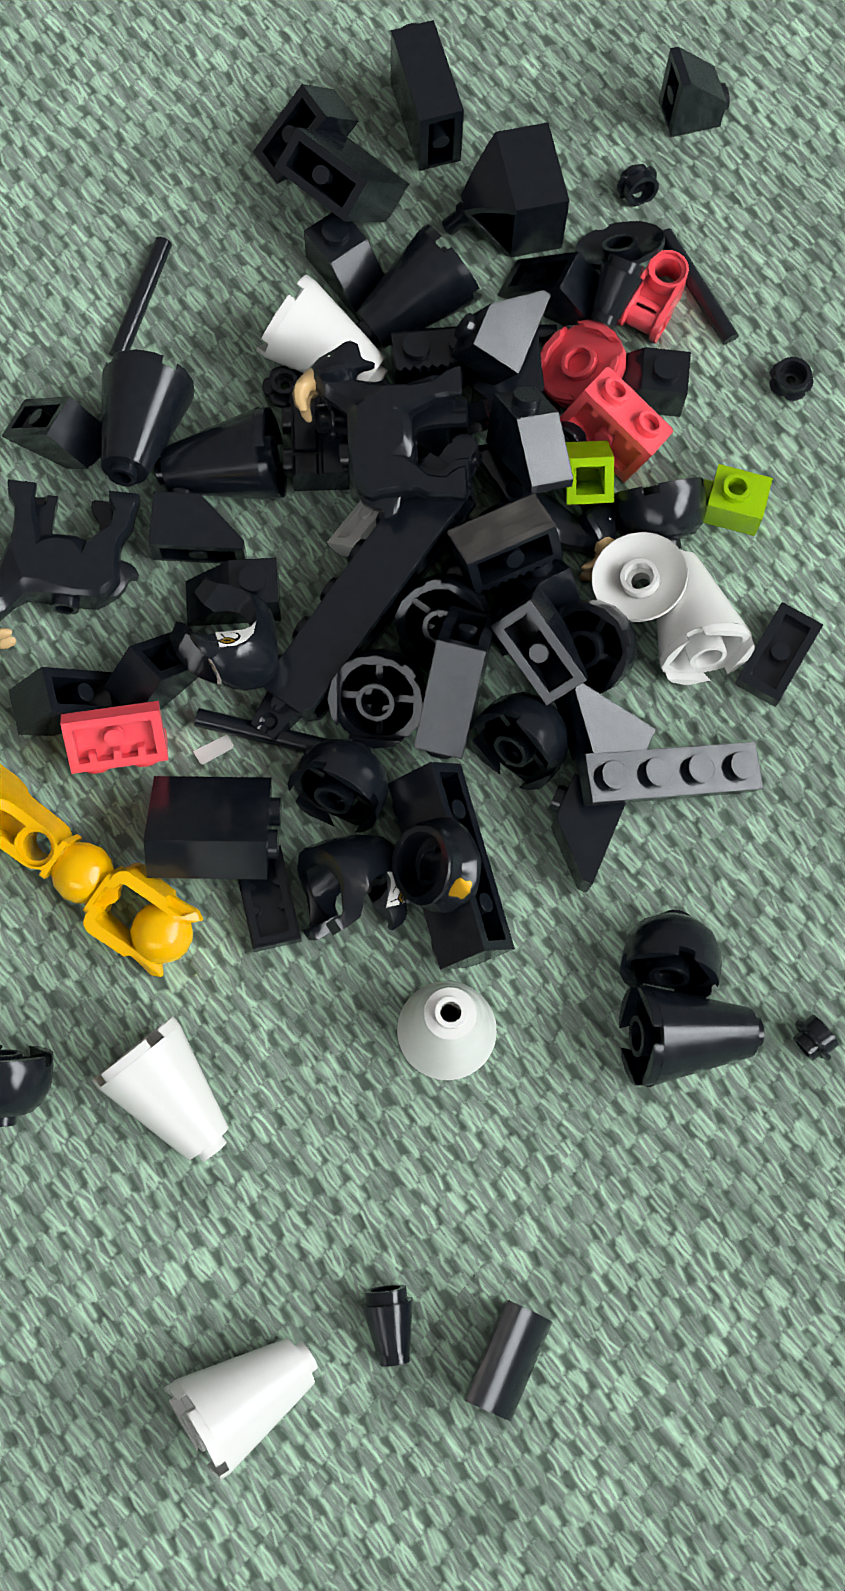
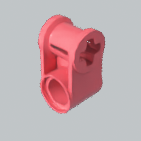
(656, 300)

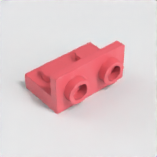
(618, 414)
(114, 737)

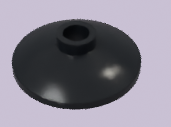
(627, 239)

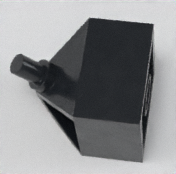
(516, 193)

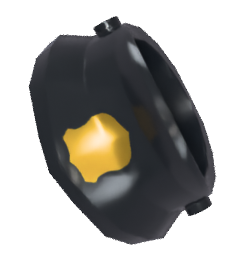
(437, 865)

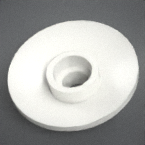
(636, 558)

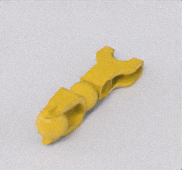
(87, 876)

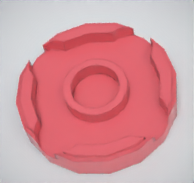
(577, 357)

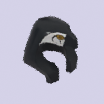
(234, 658)
(354, 868)

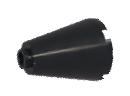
(417, 290)
(139, 412)
(228, 459)
(683, 1034)

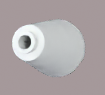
(311, 328)
(701, 630)
(442, 1047)
(167, 1092)
(241, 1400)

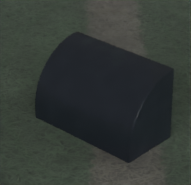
(508, 1360)

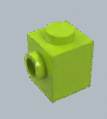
(592, 473)
(736, 499)

